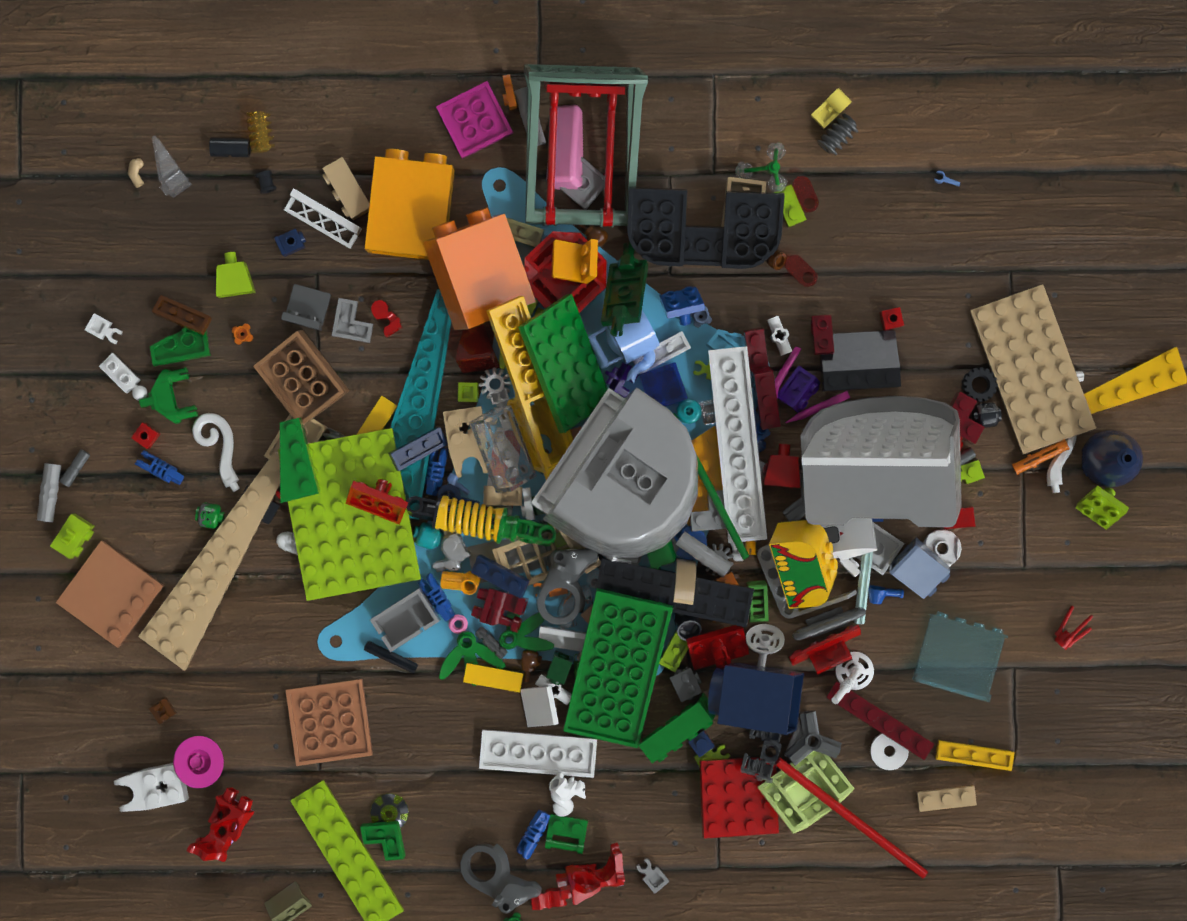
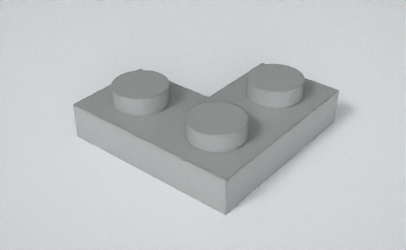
(345, 323)
(708, 519)

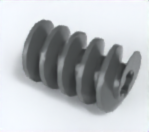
(838, 134)

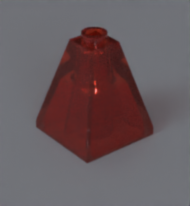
(476, 351)

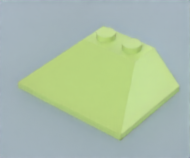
(796, 804)

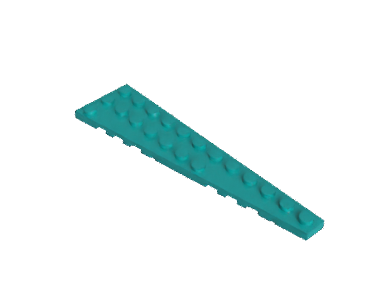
(421, 394)

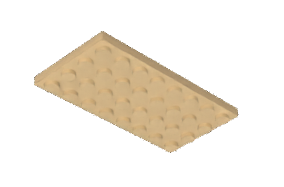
(1032, 369)

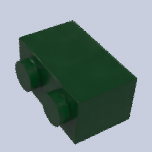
(559, 668)

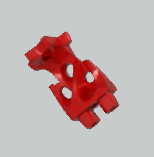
(234, 818)
(585, 881)

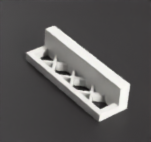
(322, 210)
(563, 637)

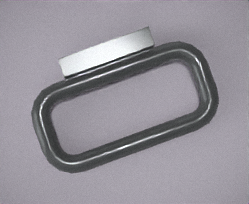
(827, 622)

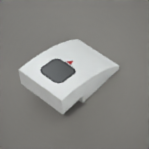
(852, 538)

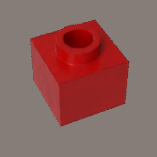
(885, 319)
(151, 438)

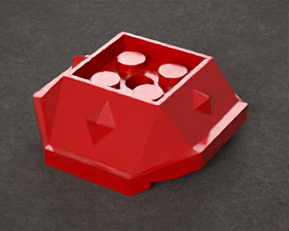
(549, 289)

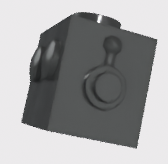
(686, 683)

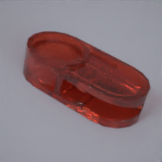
(804, 190)
(798, 267)

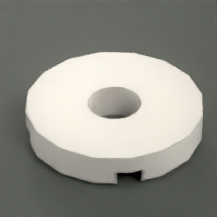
(950, 539)
(885, 762)

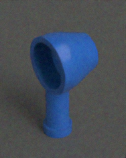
(877, 593)

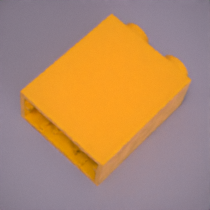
(407, 203)

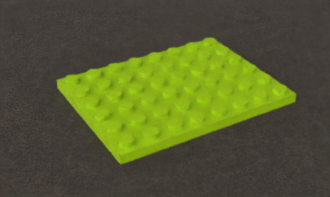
(342, 545)

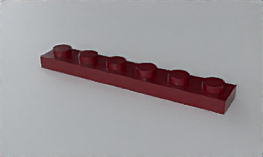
(883, 722)

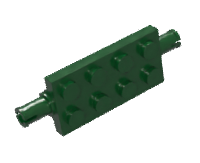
(624, 291)

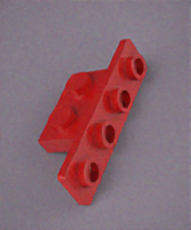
(829, 652)

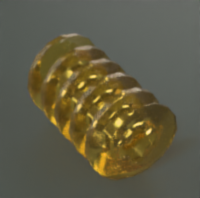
(260, 131)

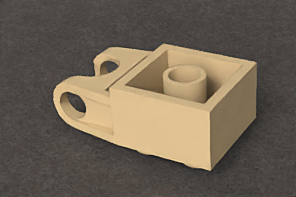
(460, 444)

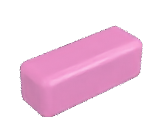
(569, 147)

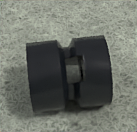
(686, 626)

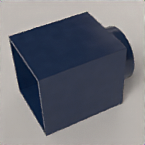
(756, 697)

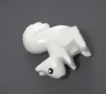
(562, 792)

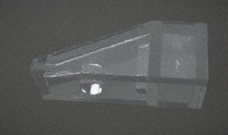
(169, 172)

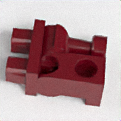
(495, 605)

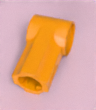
(459, 581)

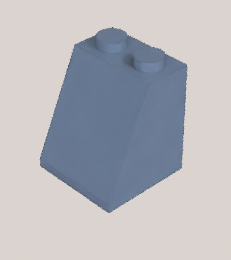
(919, 569)

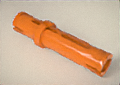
(1060, 447)

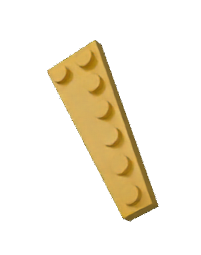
(1144, 380)

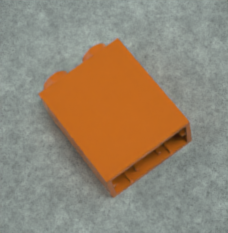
(477, 267)

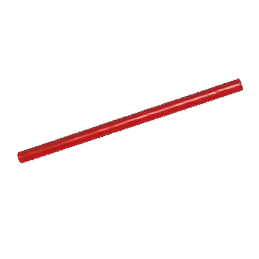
(851, 818)

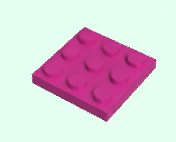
(474, 119)

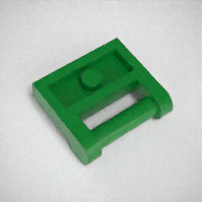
(567, 827)

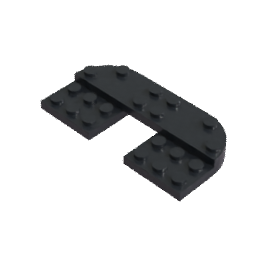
(661, 235)

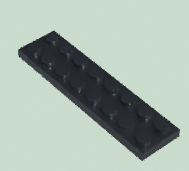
(712, 598)

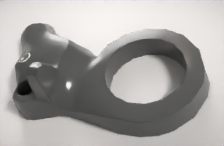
(564, 573)

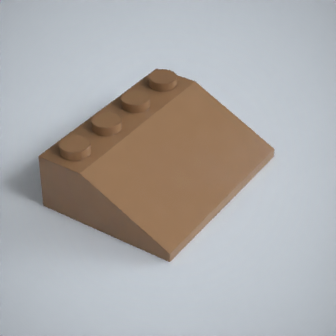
(301, 377)

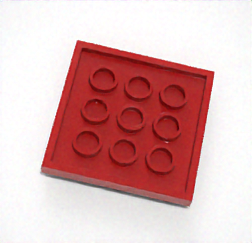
(733, 802)

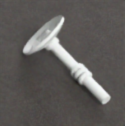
(764, 641)
(852, 673)

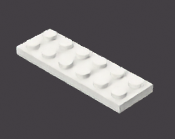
(538, 753)

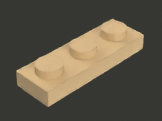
(946, 798)

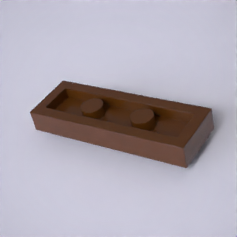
(181, 315)

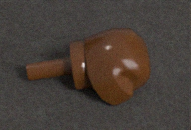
(596, 233)
(529, 662)

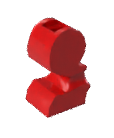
(381, 312)
(548, 899)

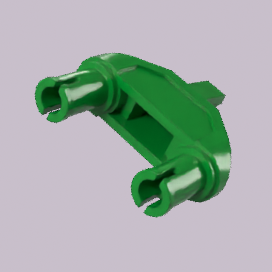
(163, 397)

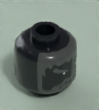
(987, 414)

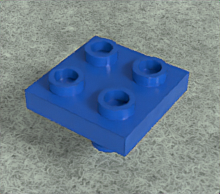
(682, 304)

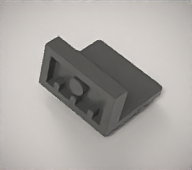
(307, 307)

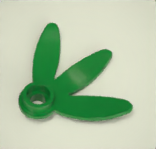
(526, 628)
(468, 650)

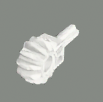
(499, 395)

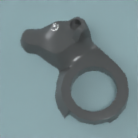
(503, 887)

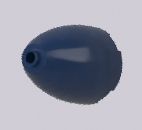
(1111, 458)

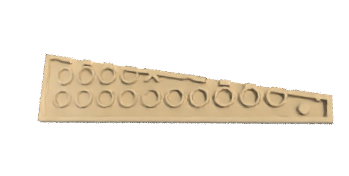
(193, 601)

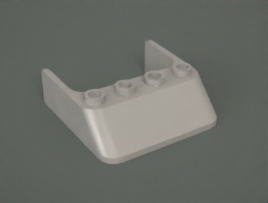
(769, 568)

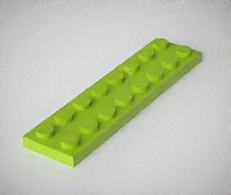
(346, 854)

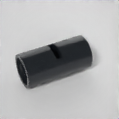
(229, 146)

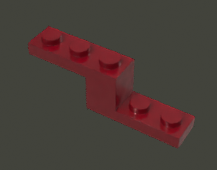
(762, 379)

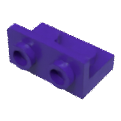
(799, 389)

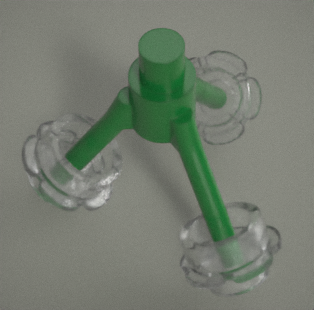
(777, 181)

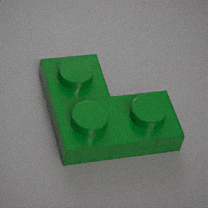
(386, 833)

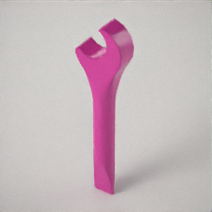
(786, 367)
(816, 408)

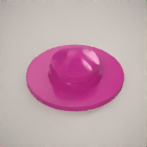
(198, 762)

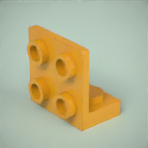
(575, 261)

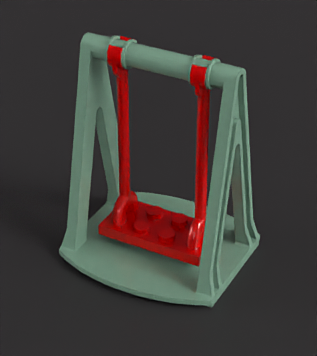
(594, 82)

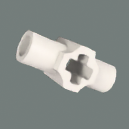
(775, 325)
(563, 695)

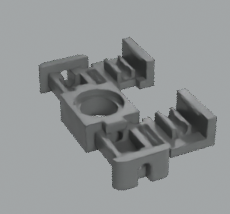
(757, 766)

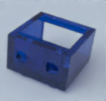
(664, 384)

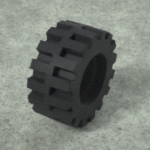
(987, 375)

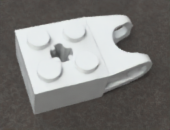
(148, 789)

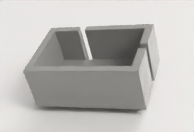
(405, 619)

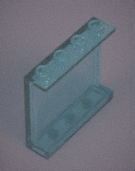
(959, 656)

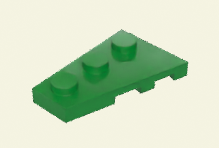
(180, 347)

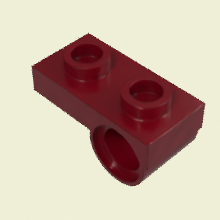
(822, 334)

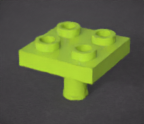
(1102, 507)

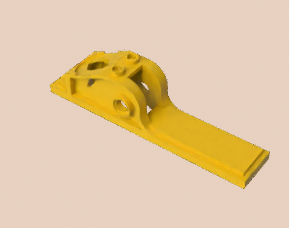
(535, 418)

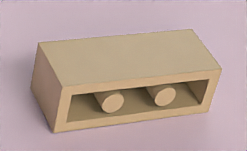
(346, 189)

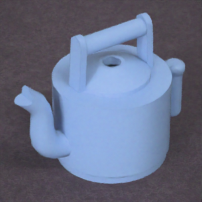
(636, 341)

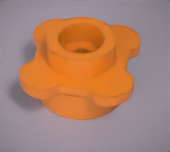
(237, 334)

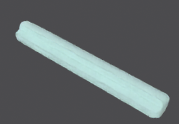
(863, 584)

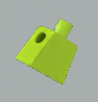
(233, 278)

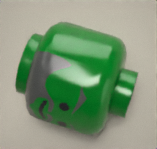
(209, 515)

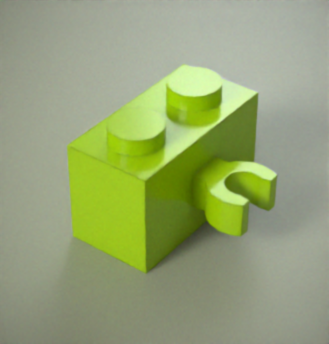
(72, 536)

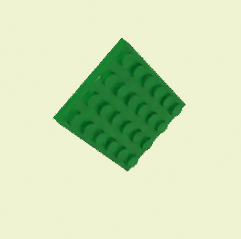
(564, 362)

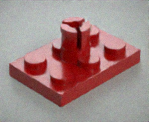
(377, 500)
(717, 647)

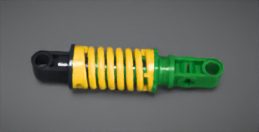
(477, 522)

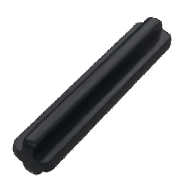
(390, 657)

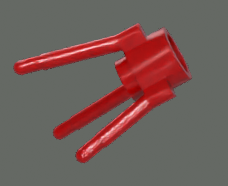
(1066, 639)

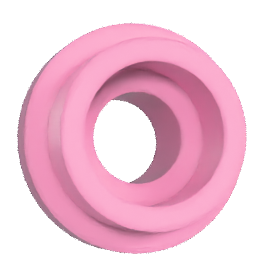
(453, 628)

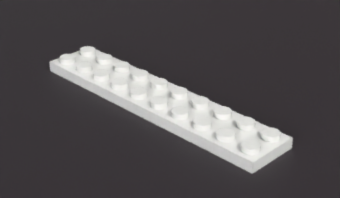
(738, 442)

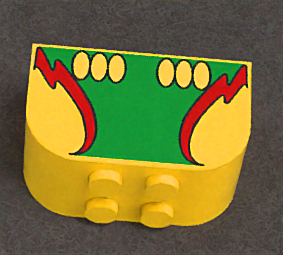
(803, 563)

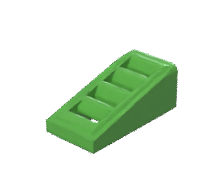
(760, 617)

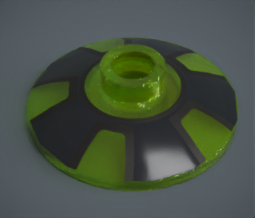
(392, 803)

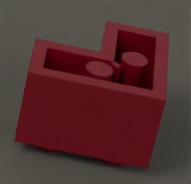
(968, 428)

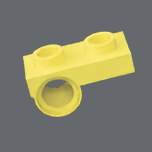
(831, 108)

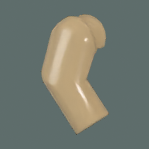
(133, 171)

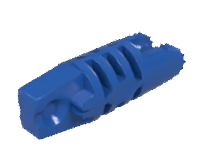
(160, 468)
(435, 471)
(436, 597)
(532, 835)

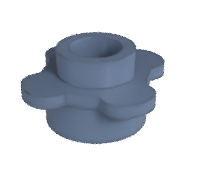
(700, 321)

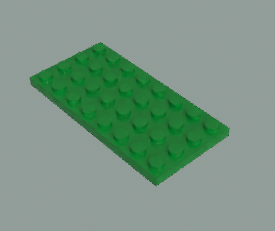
(617, 668)

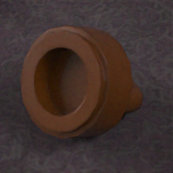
(777, 260)

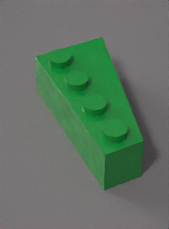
(296, 465)
(677, 730)

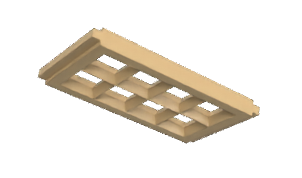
(500, 557)

